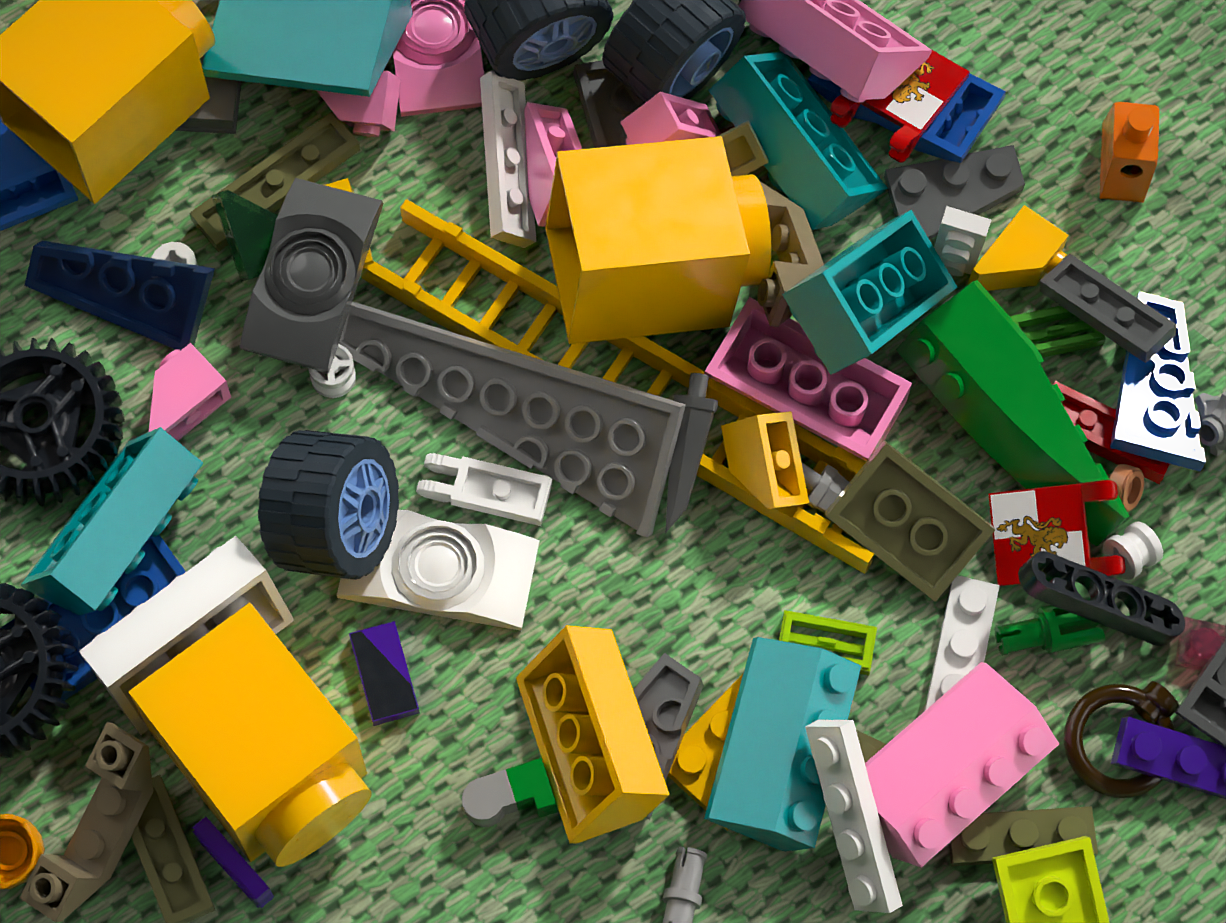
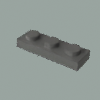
(1108, 308)

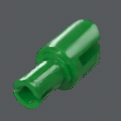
(1051, 629)

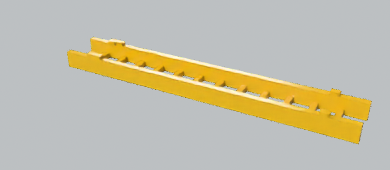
(808, 526)

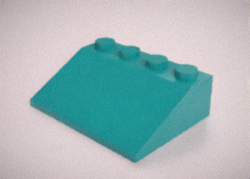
(306, 42)

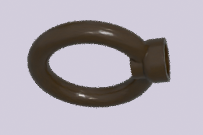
(1152, 704)

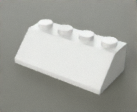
(179, 618)

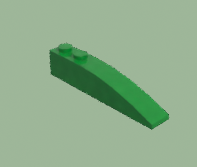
(1002, 397)

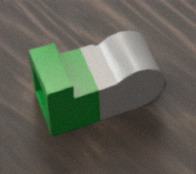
(509, 791)

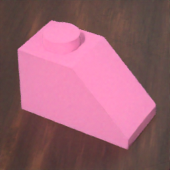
(366, 113)
(669, 119)
(185, 392)

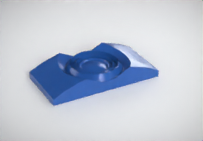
(952, 130)
(28, 183)

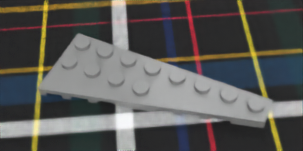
(570, 425)

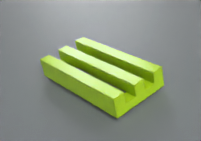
(834, 626)

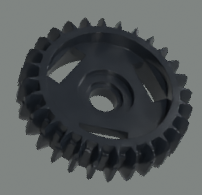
(50, 450)
(27, 651)

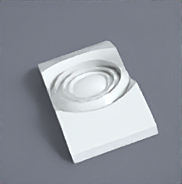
(451, 572)

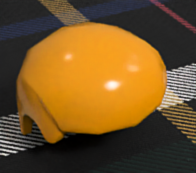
(19, 850)

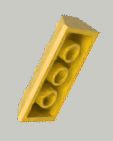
(591, 733)

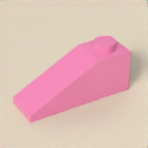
(546, 132)

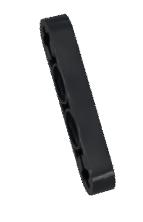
(1053, 582)

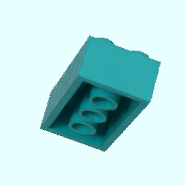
(870, 292)

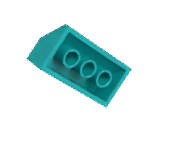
(805, 150)
(115, 523)
(766, 767)

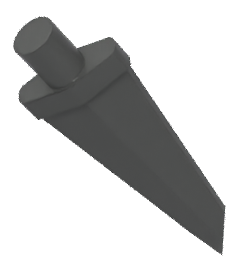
(689, 445)

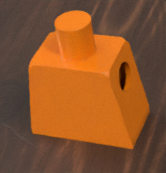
(1129, 138)

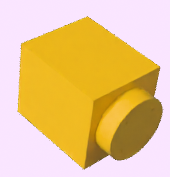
(102, 82)
(653, 238)
(256, 740)

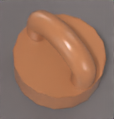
(1129, 484)

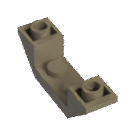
(796, 253)
(67, 880)

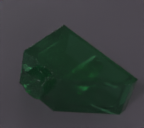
(247, 232)

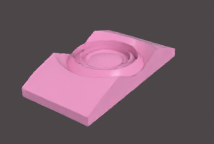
(438, 60)

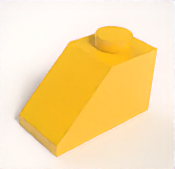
(1021, 253)
(767, 458)

